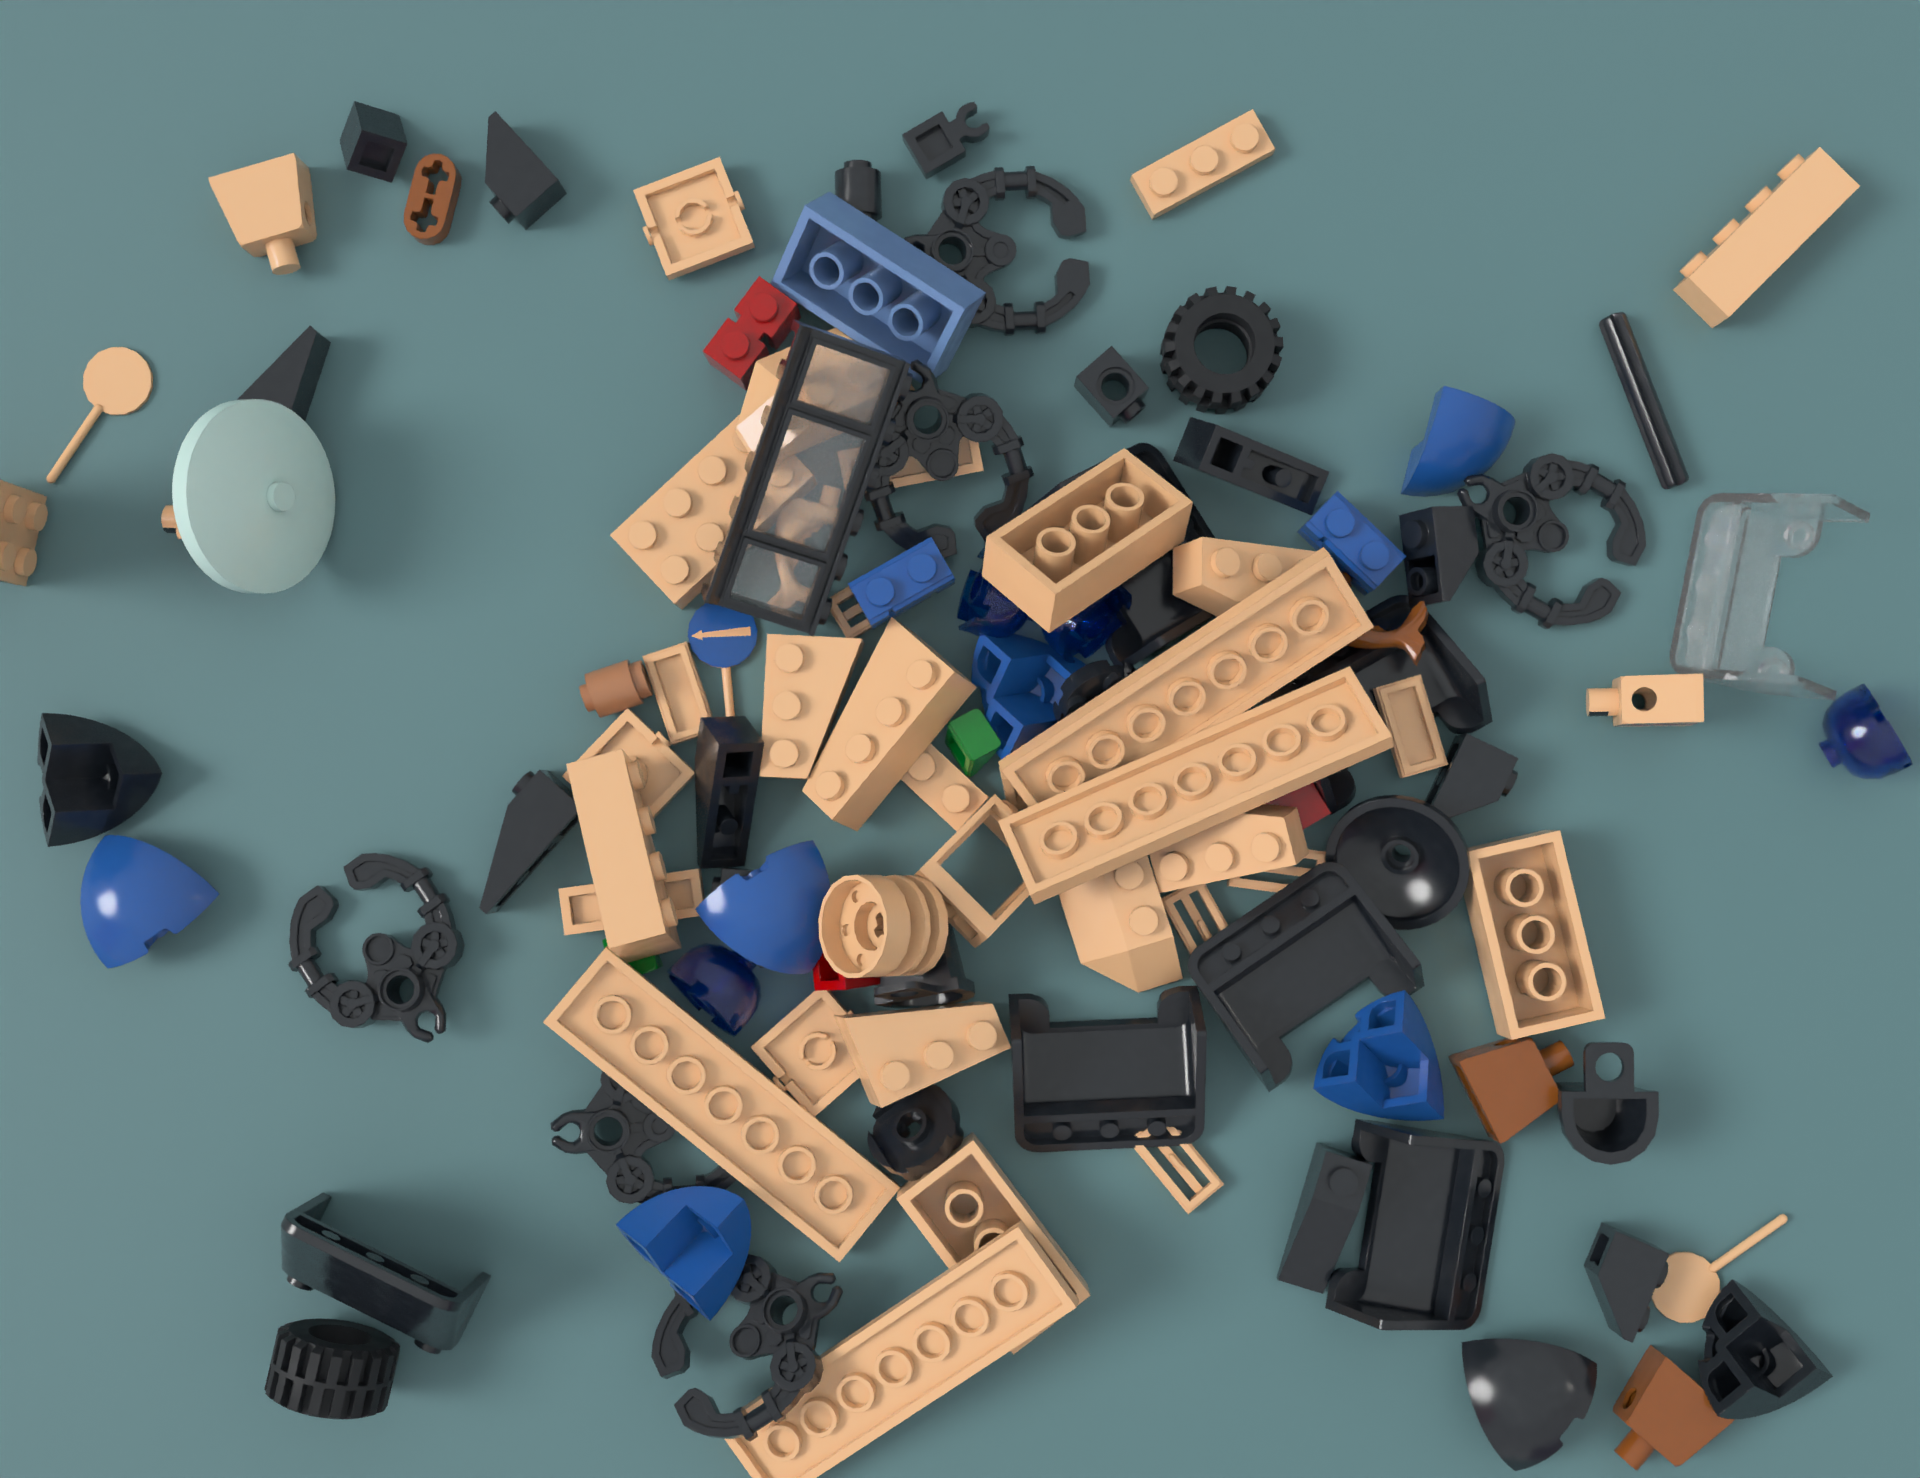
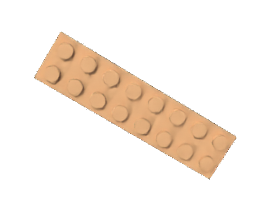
(1197, 681)
(1194, 784)
(722, 1104)
(913, 1356)

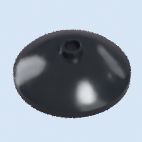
(1405, 888)

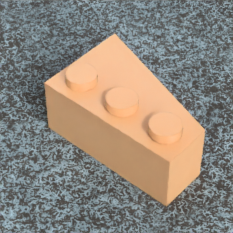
(1224, 572)
(801, 699)
(1241, 846)
(919, 1046)

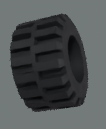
(1242, 319)
(332, 1368)

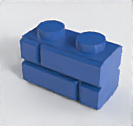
(1352, 543)
(902, 583)

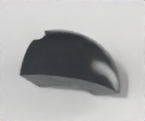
(90, 777)
(1753, 1357)
(1526, 1395)

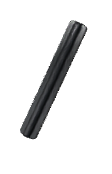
(1643, 400)

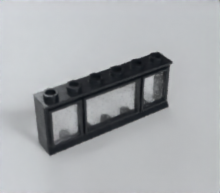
(808, 479)

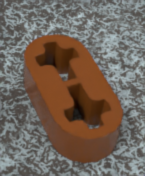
(422, 196)

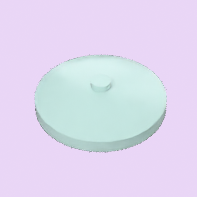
(253, 496)

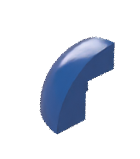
(1460, 441)
(1019, 686)
(136, 896)
(773, 910)
(1384, 1064)
(694, 1240)

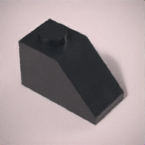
(517, 176)
(1473, 777)

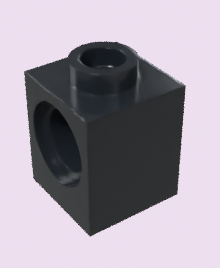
(1106, 368)

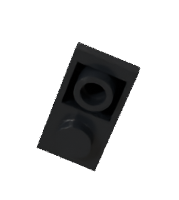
(1438, 551)
(1624, 1278)

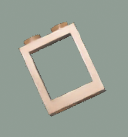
(963, 910)

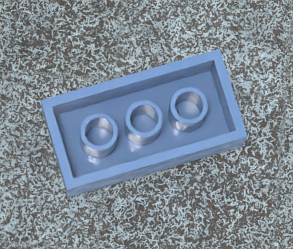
(876, 285)

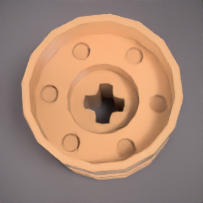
(882, 925)

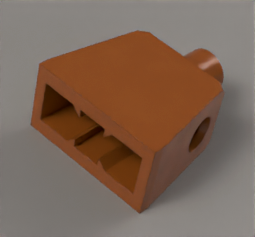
(1511, 1082)
(1665, 1413)

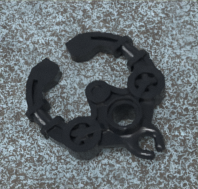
(986, 251)
(937, 449)
(1536, 528)
(388, 961)
(627, 1171)
(794, 1363)

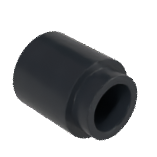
(860, 187)

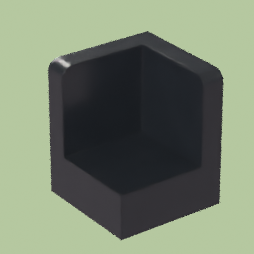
(373, 142)

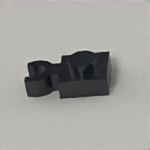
(939, 143)

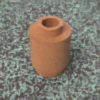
(616, 688)

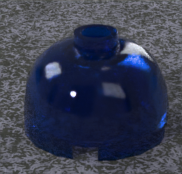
(987, 609)
(1089, 628)
(1862, 737)
(719, 984)

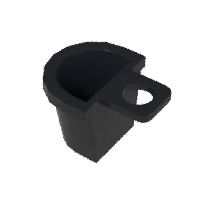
(938, 986)
(1607, 1118)

